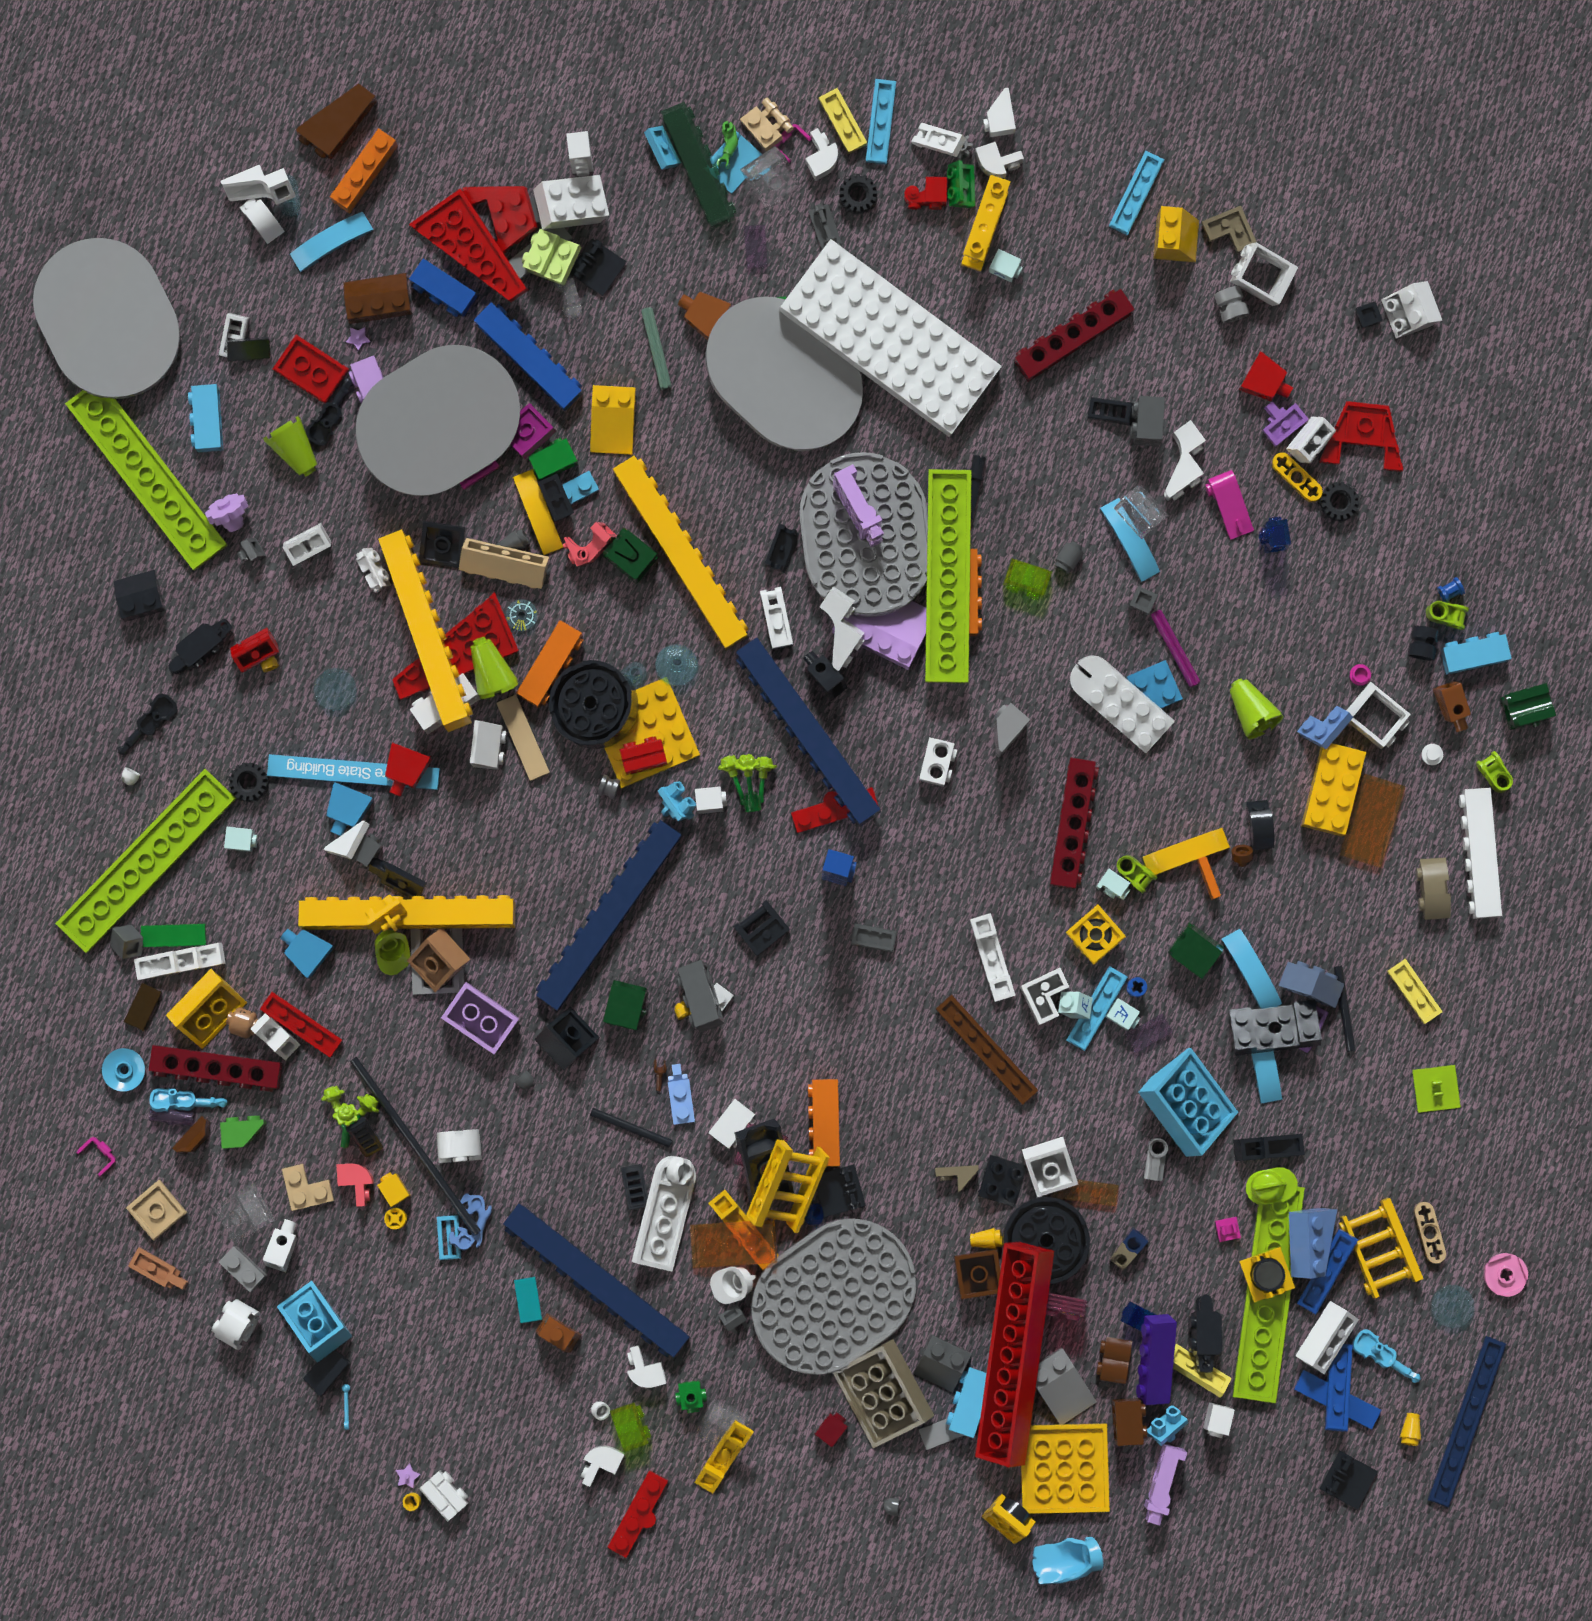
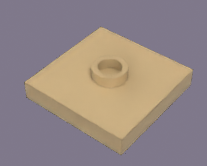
(156, 1210)

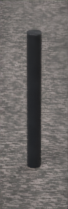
(1345, 1013)
(631, 1127)

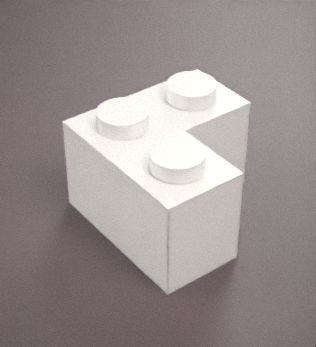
(1038, 995)

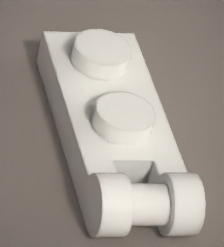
(939, 140)
(776, 618)

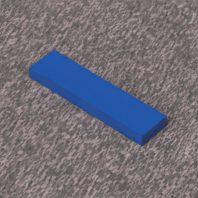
(1319, 1287)
(1317, 1389)
(1339, 1390)

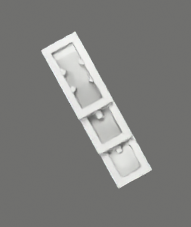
(179, 961)

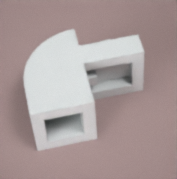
(825, 159)
(993, 164)
(262, 219)
(275, 1036)
(645, 1376)
(603, 1457)

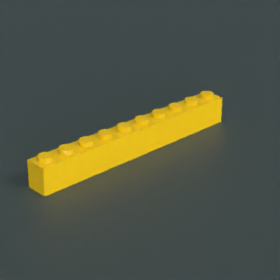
(680, 552)
(425, 630)
(421, 912)

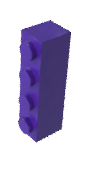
(1156, 1359)

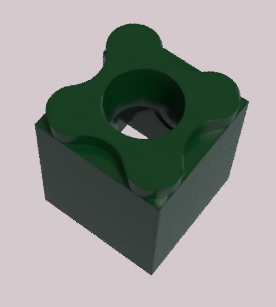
(630, 555)
(1528, 707)
(1195, 950)
(625, 1005)

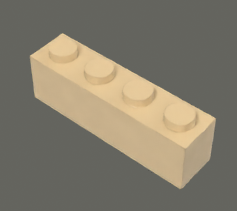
(503, 563)

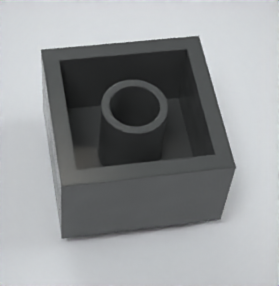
(1148, 421)

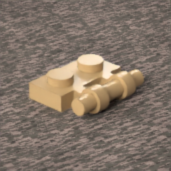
(762, 129)

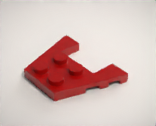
(509, 210)
(1365, 426)

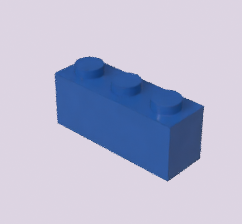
(442, 288)

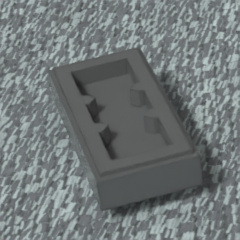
(873, 938)

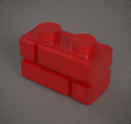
(254, 650)
(643, 756)

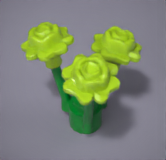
(747, 763)

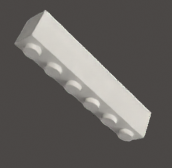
(1481, 853)

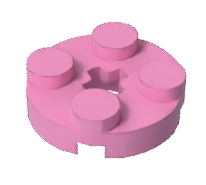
(1499, 1285)

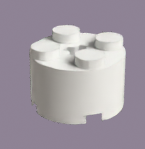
(459, 1146)
(236, 1323)

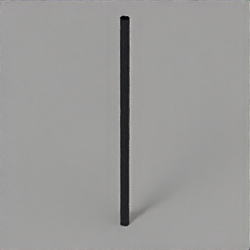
(415, 1146)

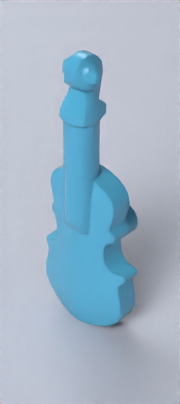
(168, 1099)
(1369, 1346)

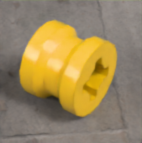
(392, 1220)

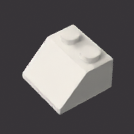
(487, 745)
(1050, 1166)

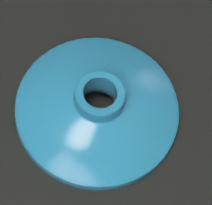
(112, 1069)

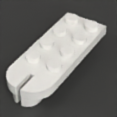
(1120, 702)
(665, 1213)

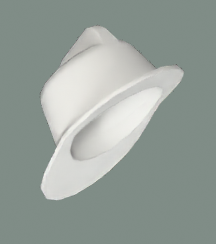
(731, 1284)

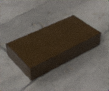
(142, 1006)

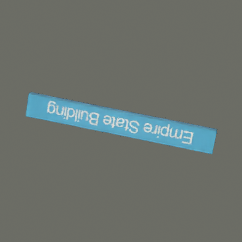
(341, 771)

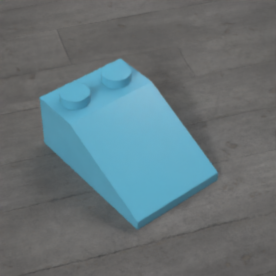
(314, 1321)

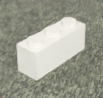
(580, 153)
(1327, 1337)

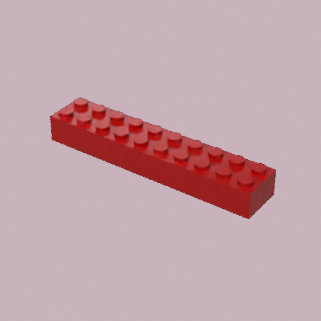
(1014, 1354)

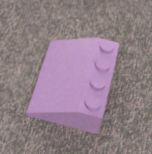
(894, 634)

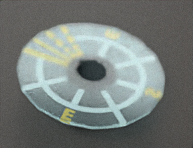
(521, 607)

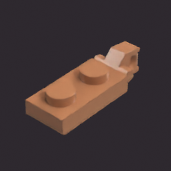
(157, 1269)

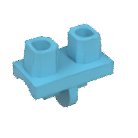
(674, 803)
(1166, 1427)

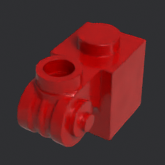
(933, 195)

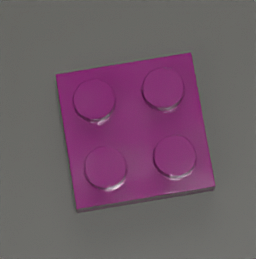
(531, 431)

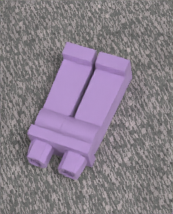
(860, 512)
(1159, 1491)

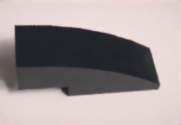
(1268, 1147)

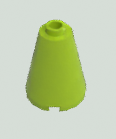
(293, 447)
(490, 669)
(1253, 709)

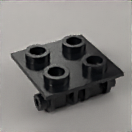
(597, 267)
(1002, 1180)
(840, 1191)
(1348, 1480)

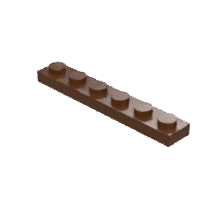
(986, 1049)

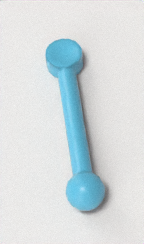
(346, 1388)

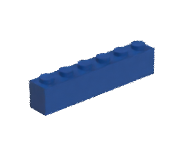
(528, 356)
(838, 868)

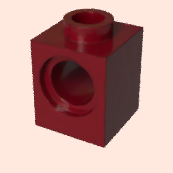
(831, 1428)

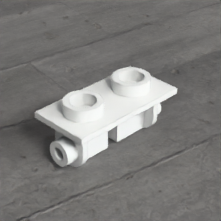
(369, 560)

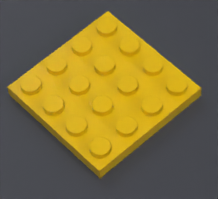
(659, 717)
(1066, 1469)

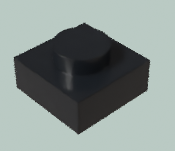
(1368, 315)

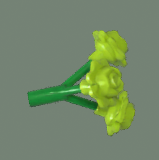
(346, 1113)

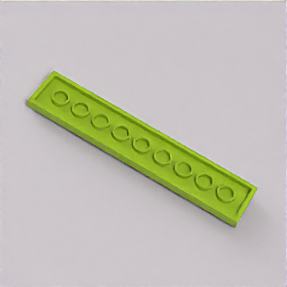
(148, 477)
(948, 576)
(145, 861)
(1266, 1319)

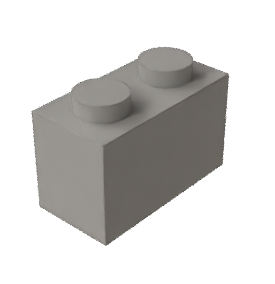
(243, 1268)

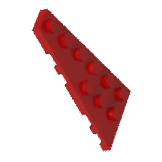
(465, 238)
(485, 621)

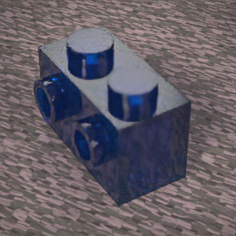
(1275, 535)

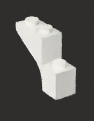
(254, 184)
(1187, 471)
(846, 636)

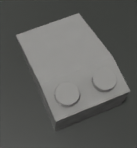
(1062, 1387)

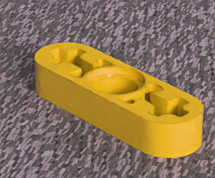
(1304, 493)

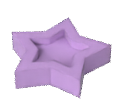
(358, 338)
(407, 1476)

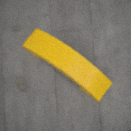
(538, 512)
(1186, 851)
(729, 1211)
(723, 1456)

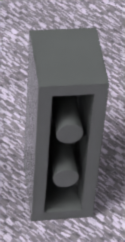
(700, 996)

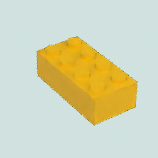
(1333, 789)

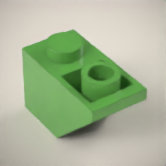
(240, 1133)

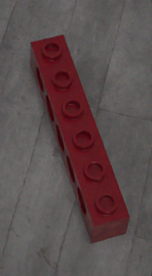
(1115, 299)
(1076, 768)
(161, 1055)

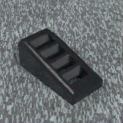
(1121, 404)
(365, 1139)
(639, 1204)

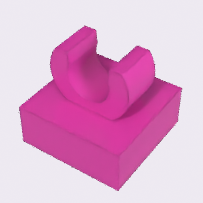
(1227, 1229)

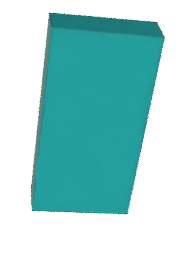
(528, 1299)

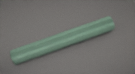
(656, 348)

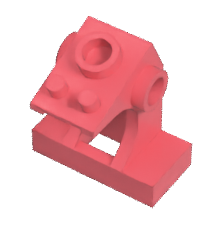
(602, 538)

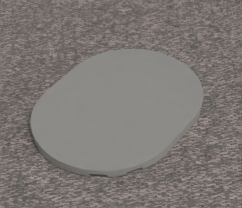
(106, 318)
(781, 377)
(437, 420)
(834, 556)
(833, 1296)

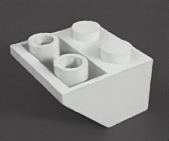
(1411, 309)

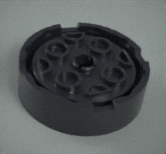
(605, 722)
(1058, 1220)

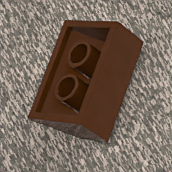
(377, 298)

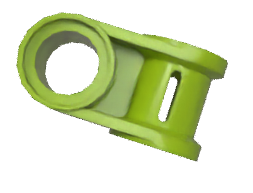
(1451, 614)
(1495, 771)
(1137, 873)

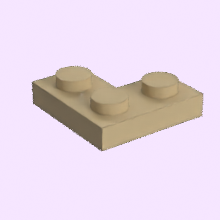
(304, 1195)

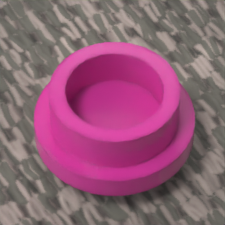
(1360, 675)

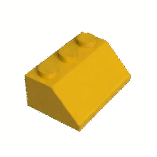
(205, 1008)

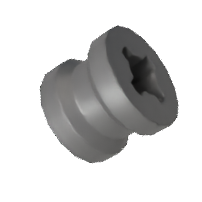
(608, 787)

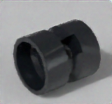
(1423, 643)

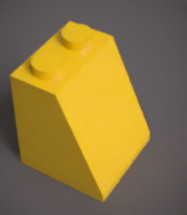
(1176, 235)

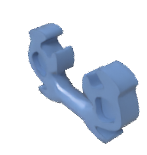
(464, 1240)

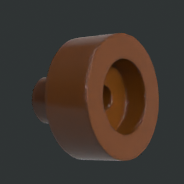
(1242, 854)

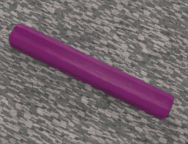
(1175, 648)

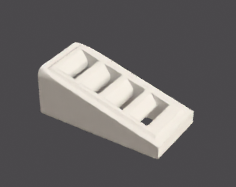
(233, 317)

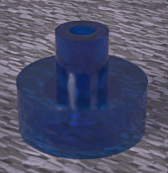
(814, 1214)

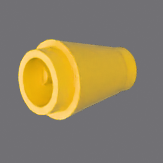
(987, 1239)
(1411, 1431)

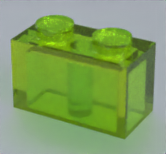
(1027, 579)
(630, 1426)

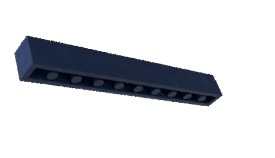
(808, 732)
(609, 914)
(596, 1280)

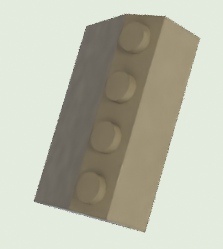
(883, 1394)

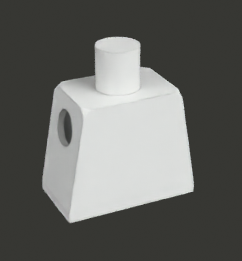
(277, 1255)

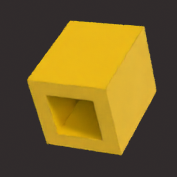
(393, 1189)

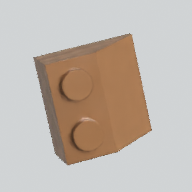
(438, 959)

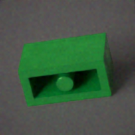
(553, 459)

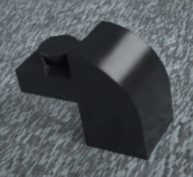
(1261, 825)

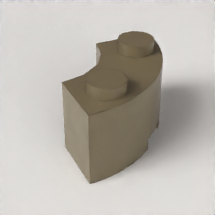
(1433, 879)

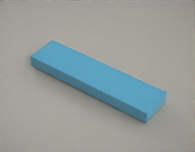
(880, 121)
(1136, 193)
(1102, 1000)

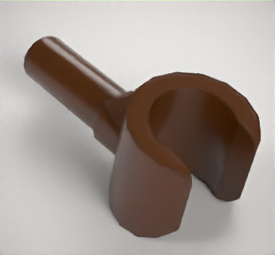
(659, 1074)

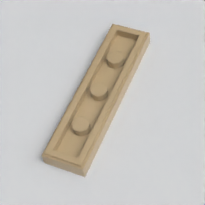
(523, 737)

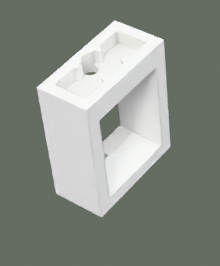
(1282, 282)
(1402, 722)

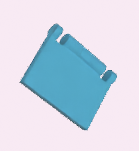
(742, 156)

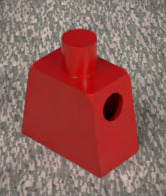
(1266, 379)
(405, 768)

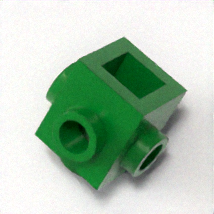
(691, 1387)

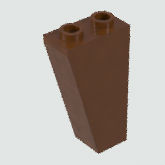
(336, 122)

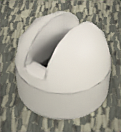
(130, 776)
(603, 1410)

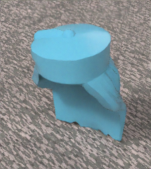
(1066, 1560)

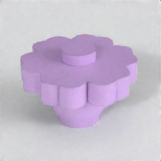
(228, 512)

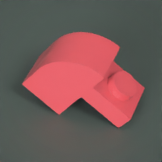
(356, 1175)

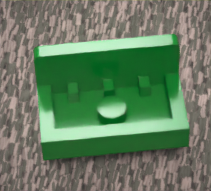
(961, 185)

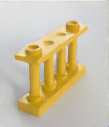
(985, 223)
(774, 1174)
(1403, 1249)

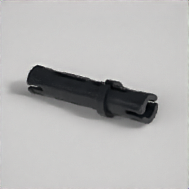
(976, 478)

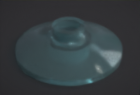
(672, 673)

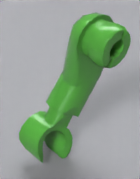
(731, 142)

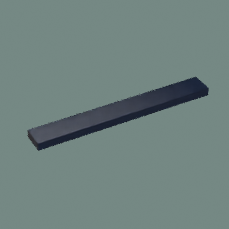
(1466, 1421)

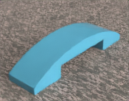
(330, 240)
(1134, 546)
(1252, 970)
(1267, 1076)

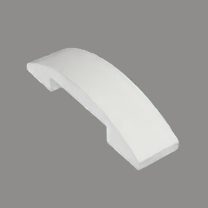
(992, 957)

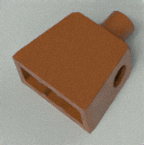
(703, 312)
(1448, 697)
(558, 1333)

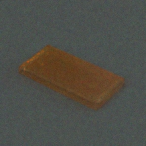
(1372, 820)
(733, 1244)

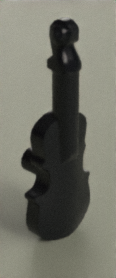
(320, 429)
(160, 709)

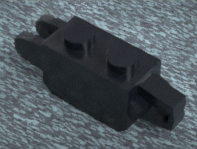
(199, 645)
(1205, 1334)

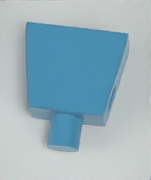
(347, 807)
(306, 951)

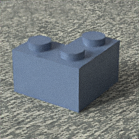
(1312, 983)

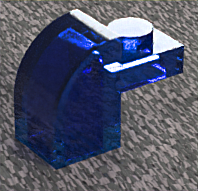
(1134, 1315)

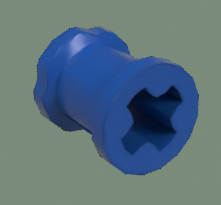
(1451, 590)
(1137, 980)

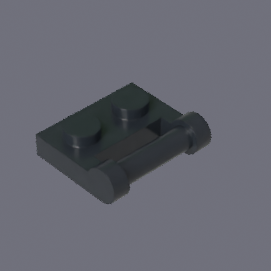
(766, 933)

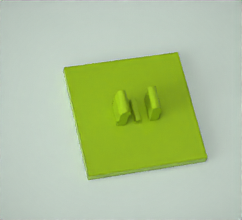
(1436, 1088)

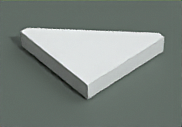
(348, 842)

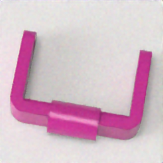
(785, 135)
(104, 1149)

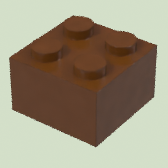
(977, 1273)
(1128, 1421)

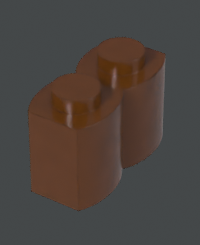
(1115, 1360)

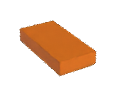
(1208, 877)

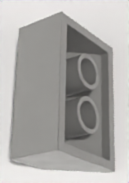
(1007, 727)

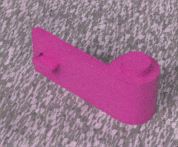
(1231, 504)

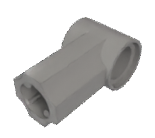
(1155, 1161)

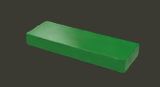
(174, 935)

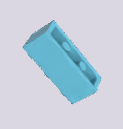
(206, 418)
(1475, 653)
(968, 1403)

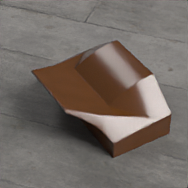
(194, 1136)

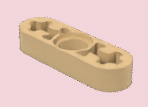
(1430, 1215)

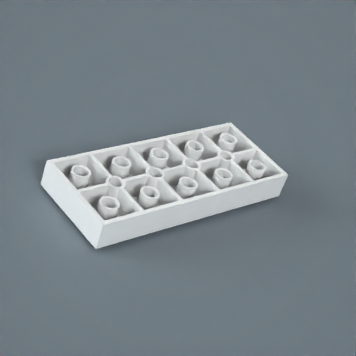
(889, 338)

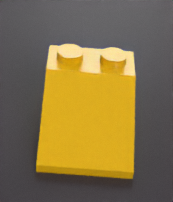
(612, 419)

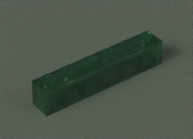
(698, 165)

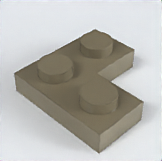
(1232, 224)

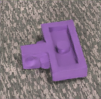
(1283, 422)

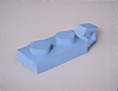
(680, 1096)

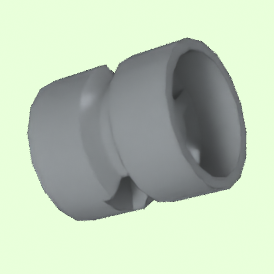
(1231, 303)

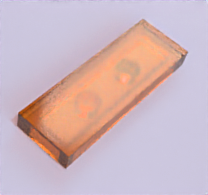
(1090, 1193)

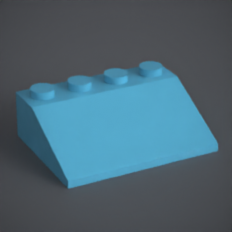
(1188, 1103)

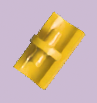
(387, 916)

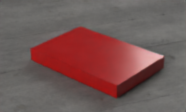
(310, 369)

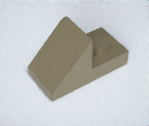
(963, 1173)

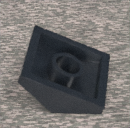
(441, 544)

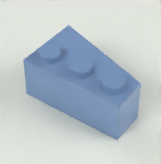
(1310, 1241)

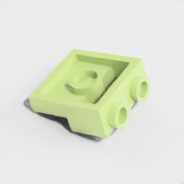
(550, 257)

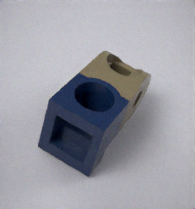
(1128, 1249)

